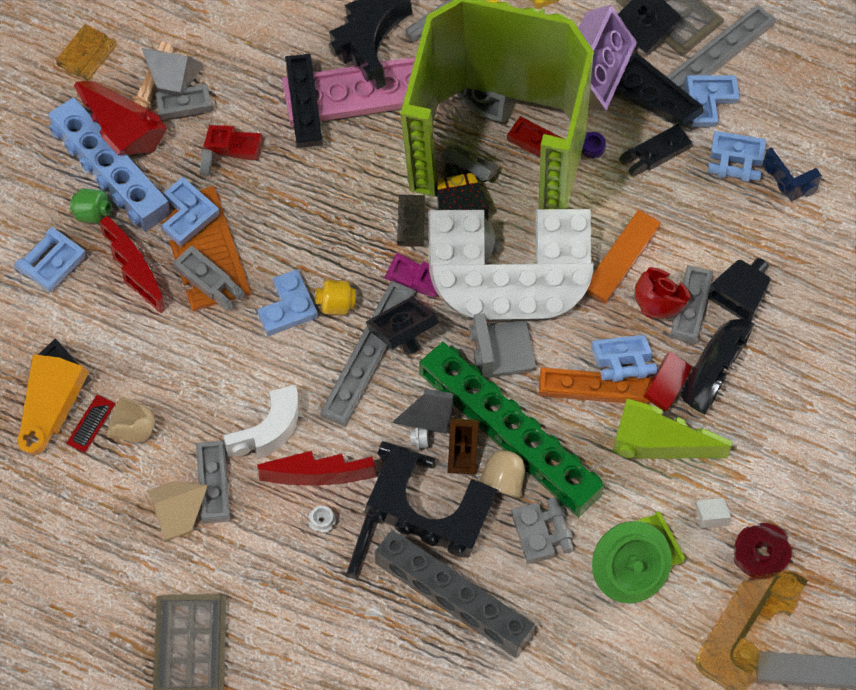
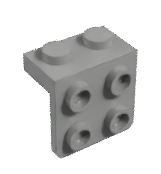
(501, 347)

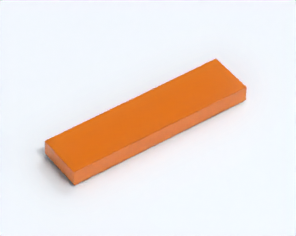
(622, 256)
(590, 386)

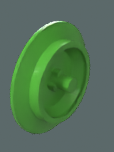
(631, 562)

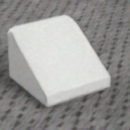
(713, 513)

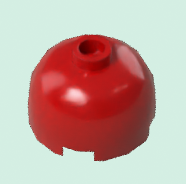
(659, 295)

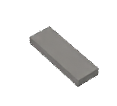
(688, 321)
(213, 472)

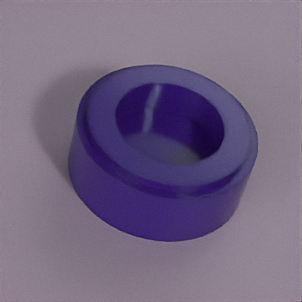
(594, 145)

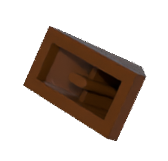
(462, 446)

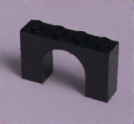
(390, 505)

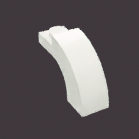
(270, 433)

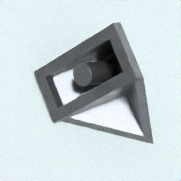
(171, 71)
(429, 411)

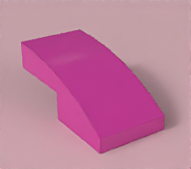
(411, 275)

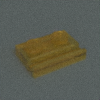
(86, 52)

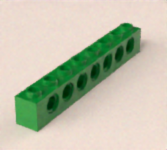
(575, 497)

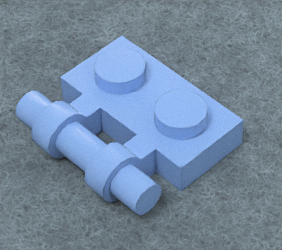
(736, 149)
(622, 351)

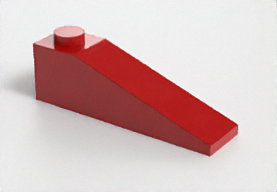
(123, 123)

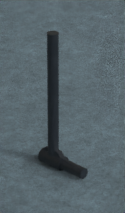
(368, 525)

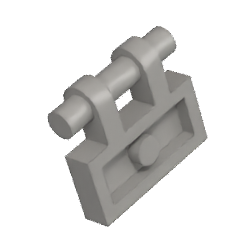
(533, 533)

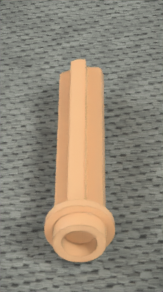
(148, 85)

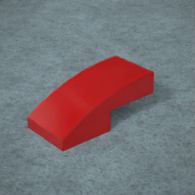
(228, 142)
(667, 381)

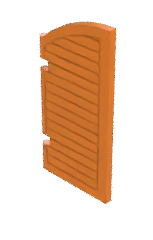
(218, 246)

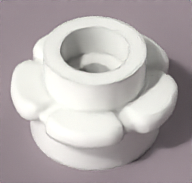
(420, 438)
(321, 512)

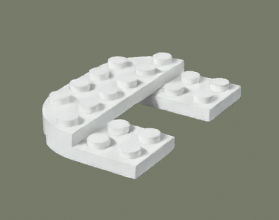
(510, 290)

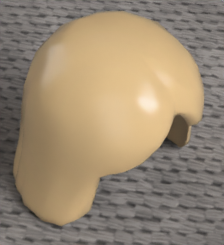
(131, 422)
(505, 473)

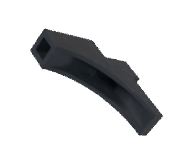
(363, 32)

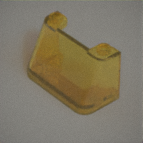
(726, 653)

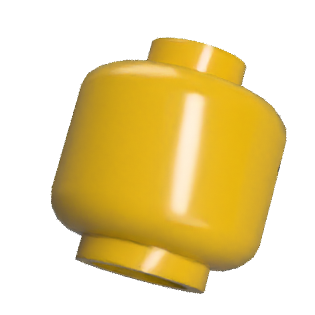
(335, 297)

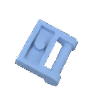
(55, 264)

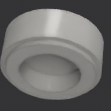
(206, 161)

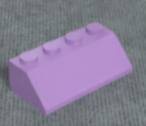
(612, 51)

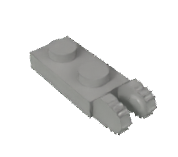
(207, 277)

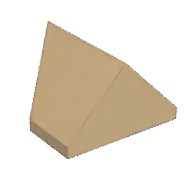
(177, 507)

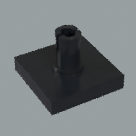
(650, 22)
(403, 324)

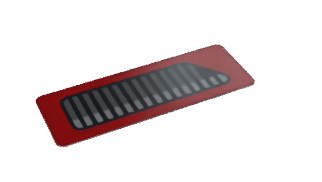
(90, 423)

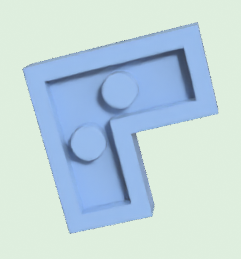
(709, 91)
(193, 212)
(293, 309)

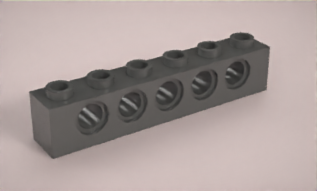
(454, 593)

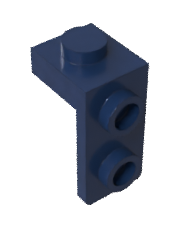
(794, 188)

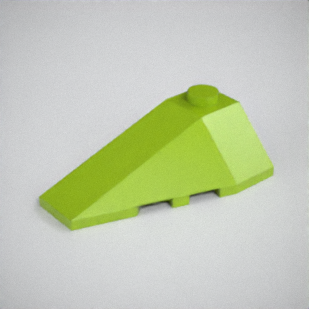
(650, 435)

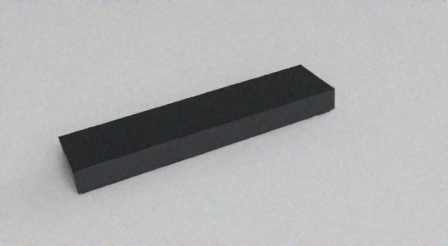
(303, 100)

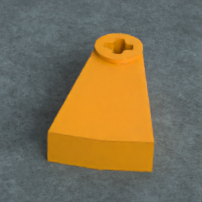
(48, 399)

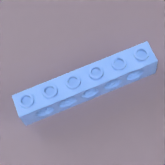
(144, 213)

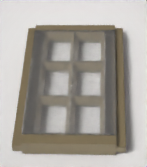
(697, 23)
(190, 642)

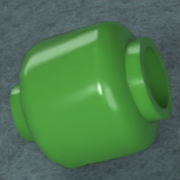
(90, 205)

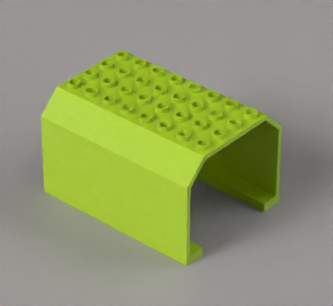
(504, 53)

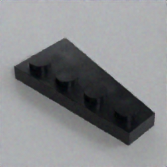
(655, 92)

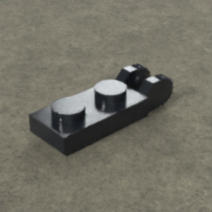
(657, 150)

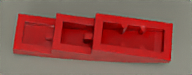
(135, 269)
(305, 470)

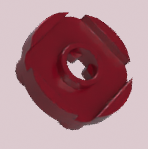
(755, 537)

